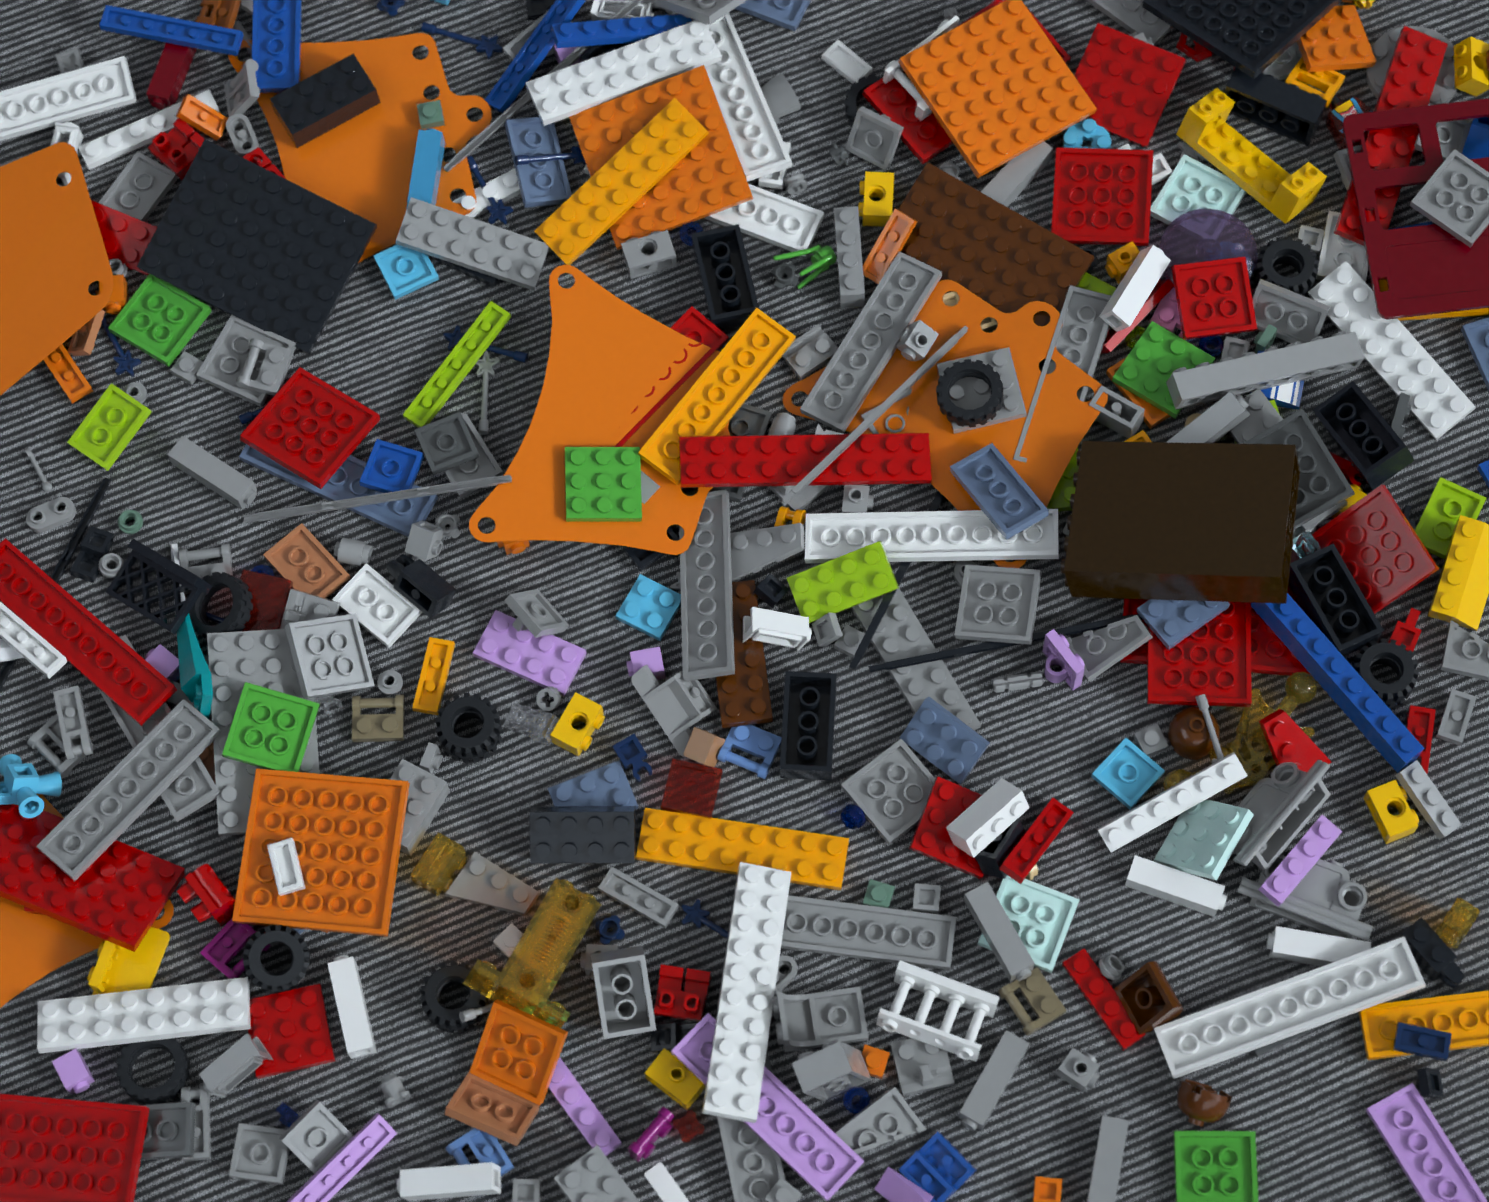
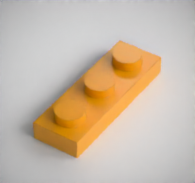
(433, 676)

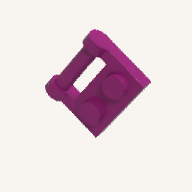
(226, 947)
(658, 1128)

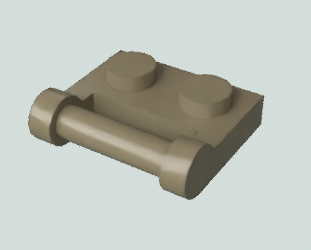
(378, 726)
(1039, 997)

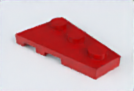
(1290, 742)

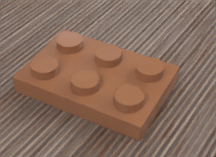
(306, 563)
(492, 1109)

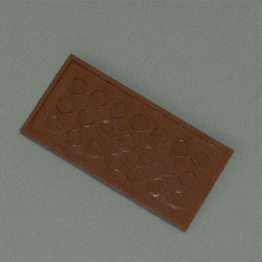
(989, 246)

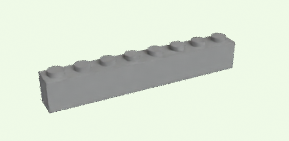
(1265, 370)

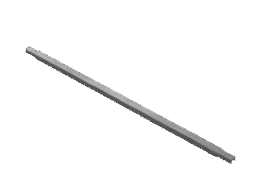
(520, 103)
(874, 416)
(377, 498)

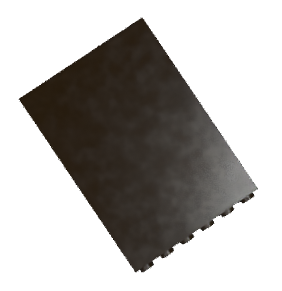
(1182, 521)

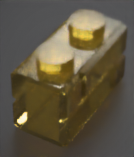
(439, 864)
(1457, 922)

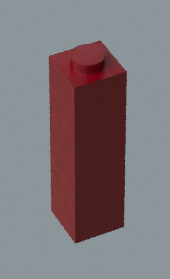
(170, 75)

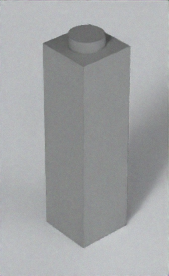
(1018, 174)
(1215, 421)
(213, 473)
(999, 932)
(993, 1081)
(1107, 1159)

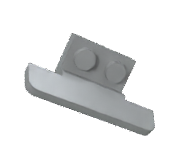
(674, 704)

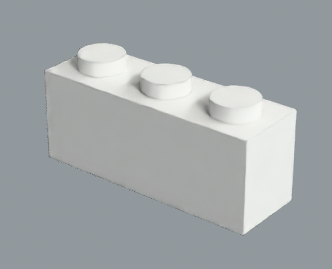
(987, 817)

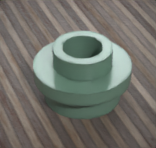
(127, 516)

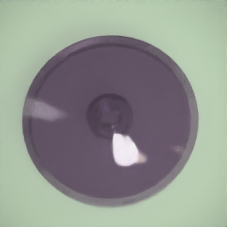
(1207, 237)

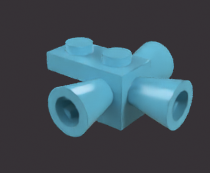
(23, 784)

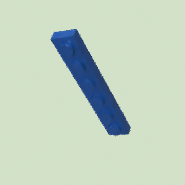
(171, 30)
(613, 30)
(531, 55)

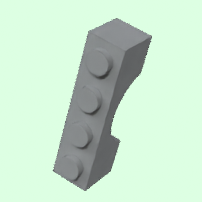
(849, 257)

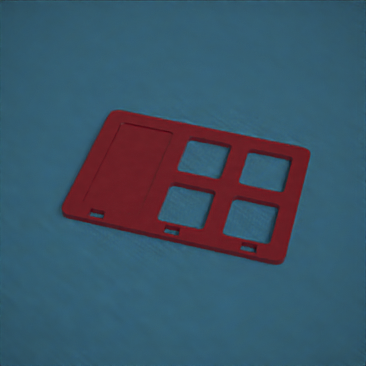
(1422, 264)

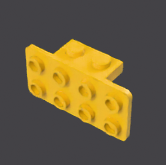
(128, 970)

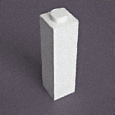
(1135, 288)
(1176, 886)
(1311, 947)
(351, 1006)
(449, 1181)

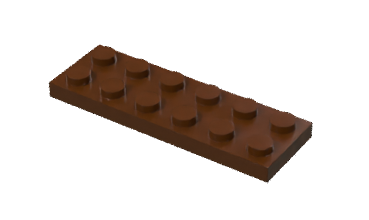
(745, 695)

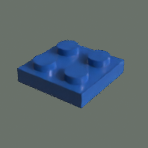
(391, 467)

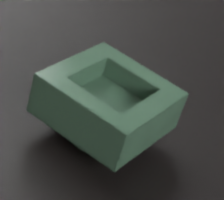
(430, 114)
(1265, 339)
(878, 894)

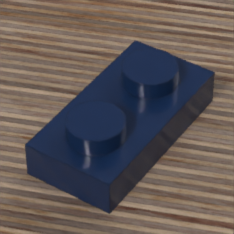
(1422, 1041)

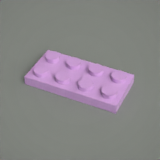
(539, 659)

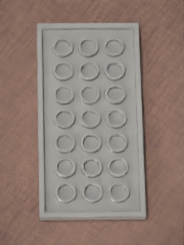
(258, 659)

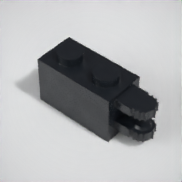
(421, 585)
(1433, 954)

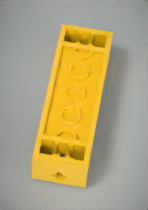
(1245, 164)

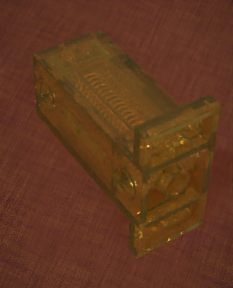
(539, 954)

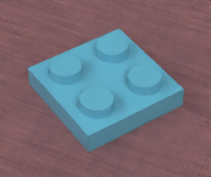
(405, 270)
(649, 607)
(1128, 773)

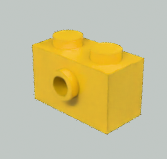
(674, 1079)

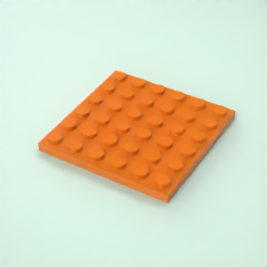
(997, 86)
(697, 186)
(345, 845)

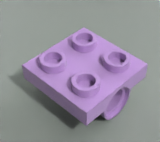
(1058, 653)

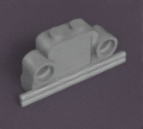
(1280, 811)
(1320, 900)

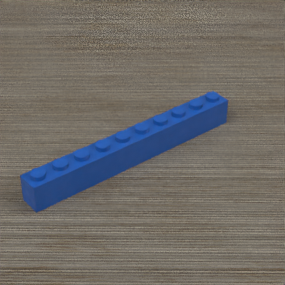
(1341, 682)

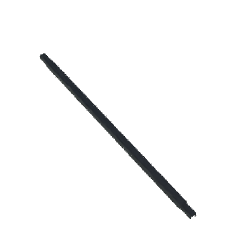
(67, 555)
(887, 599)
(991, 645)

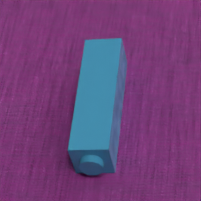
(427, 166)

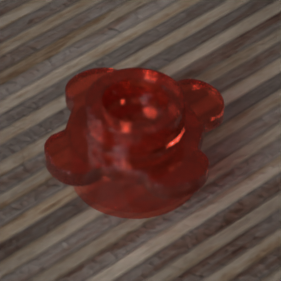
(688, 1134)

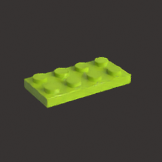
(843, 582)

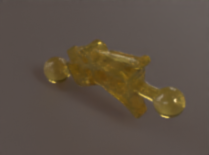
(1299, 689)

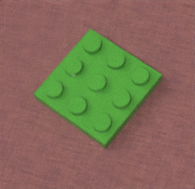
(159, 319)
(1152, 364)
(603, 484)
(270, 729)
(1215, 1166)

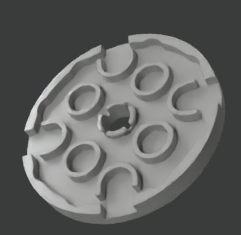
(1383, 50)

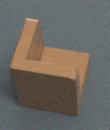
(703, 747)

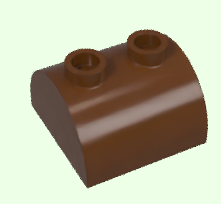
(1148, 998)

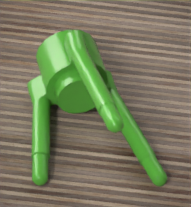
(820, 260)

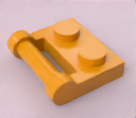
(1324, 80)

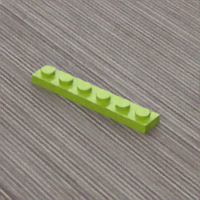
(457, 365)

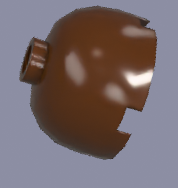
(1190, 733)
(1201, 1102)

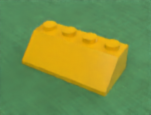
(1464, 576)

